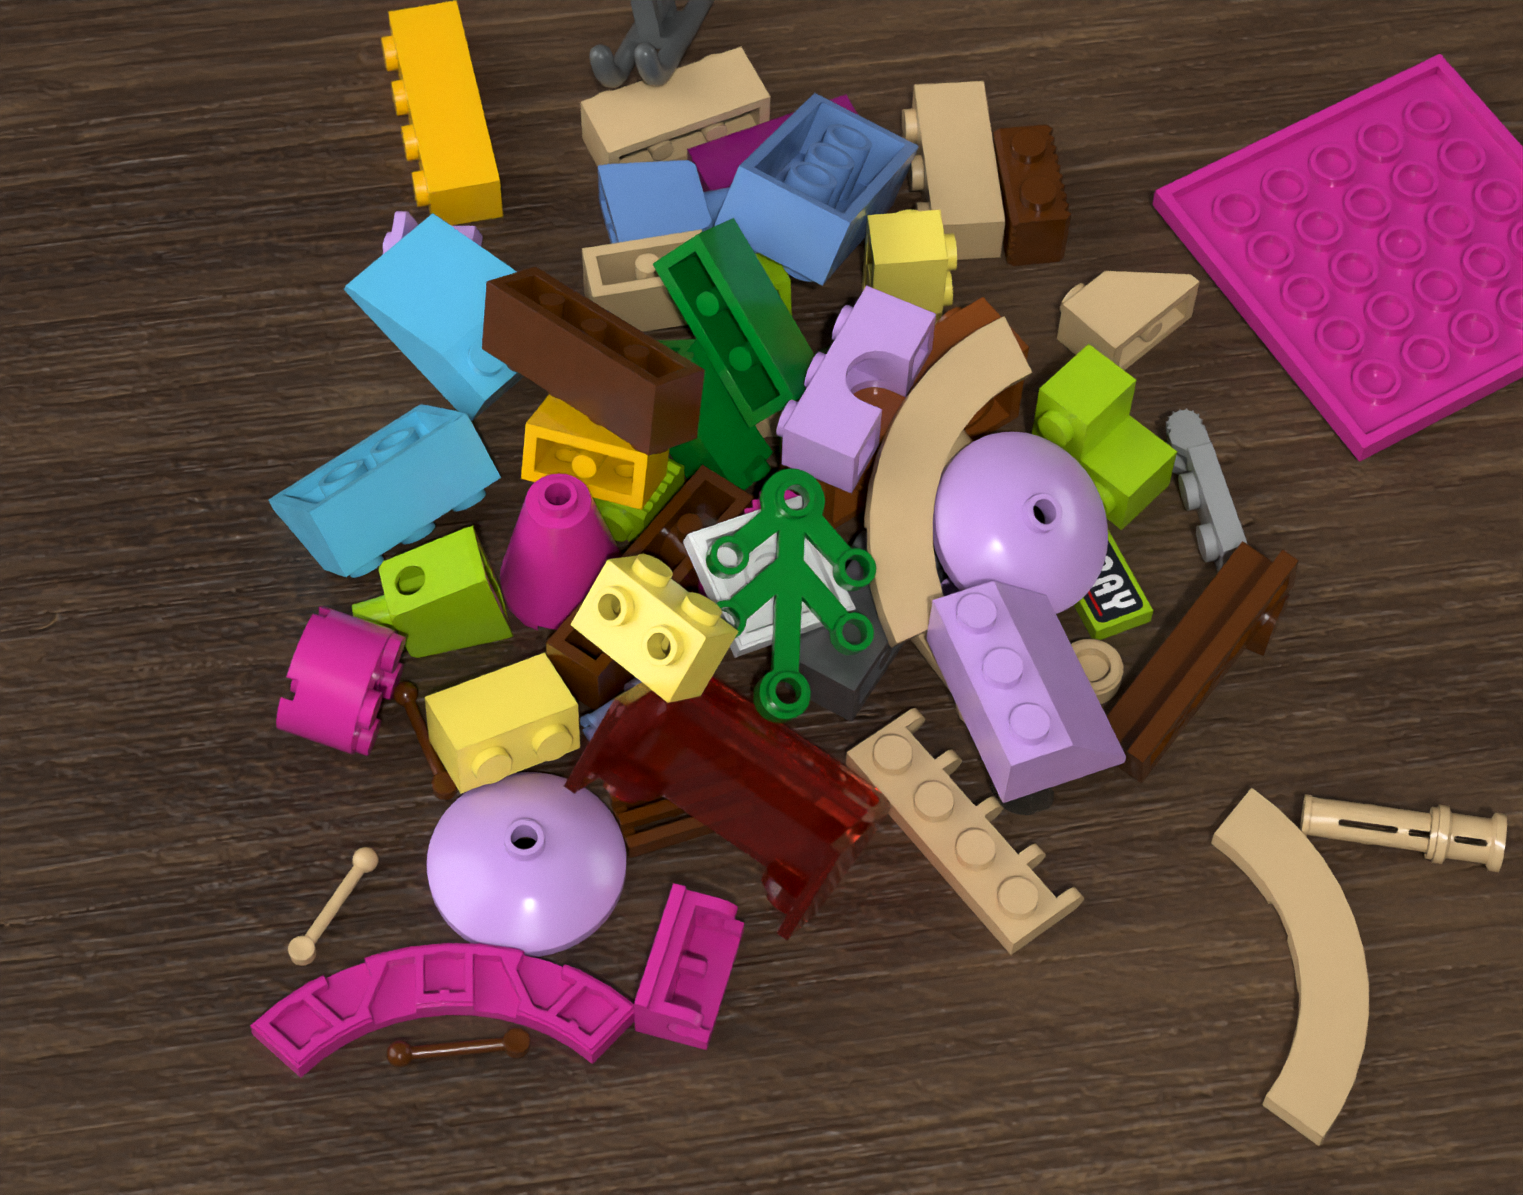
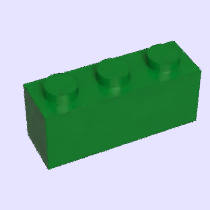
(738, 320)

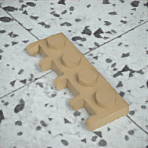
(959, 835)

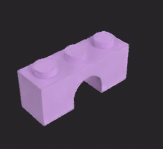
(874, 345)

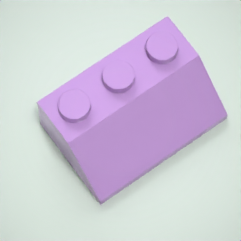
(1020, 688)

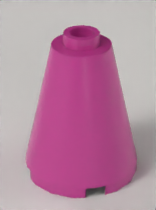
(555, 552)

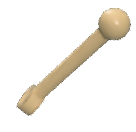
(302, 948)

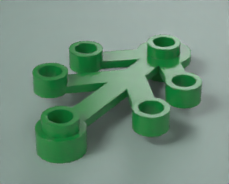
(791, 583)

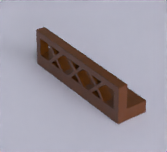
(1198, 655)

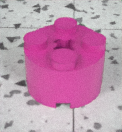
(340, 680)

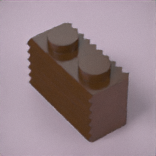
(1031, 195)

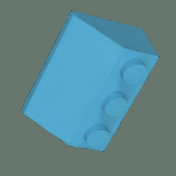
(387, 489)

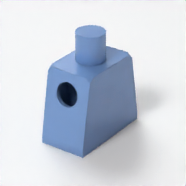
(655, 199)

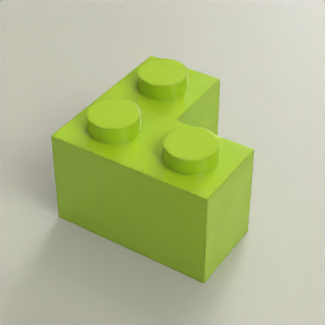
(1089, 417)

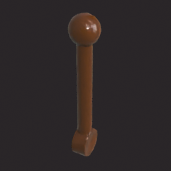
(442, 784)
(514, 1043)

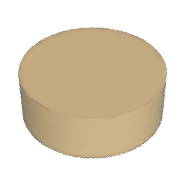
(1101, 665)

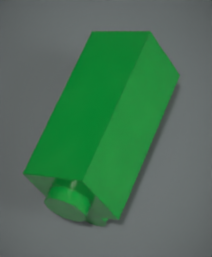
(723, 436)

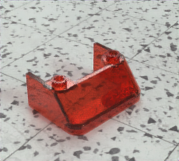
(726, 759)

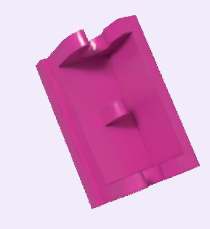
(688, 968)

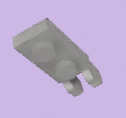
(1204, 487)

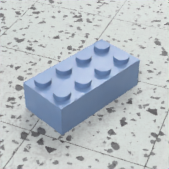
(813, 185)

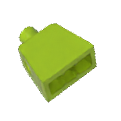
(440, 596)

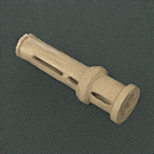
(1322, 816)

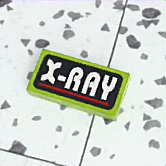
(1115, 599)

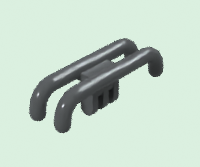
(655, 27)

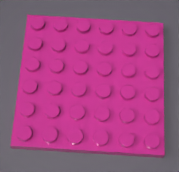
(1373, 251)

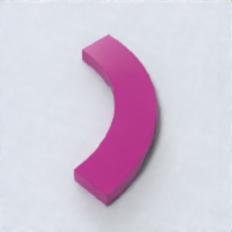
(442, 982)

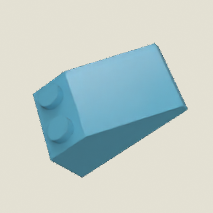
(432, 307)

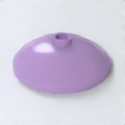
(989, 527)
(532, 896)

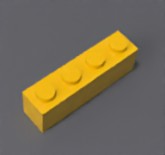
(444, 114)

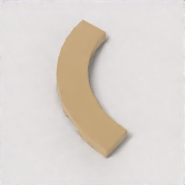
(911, 466)
(1325, 960)

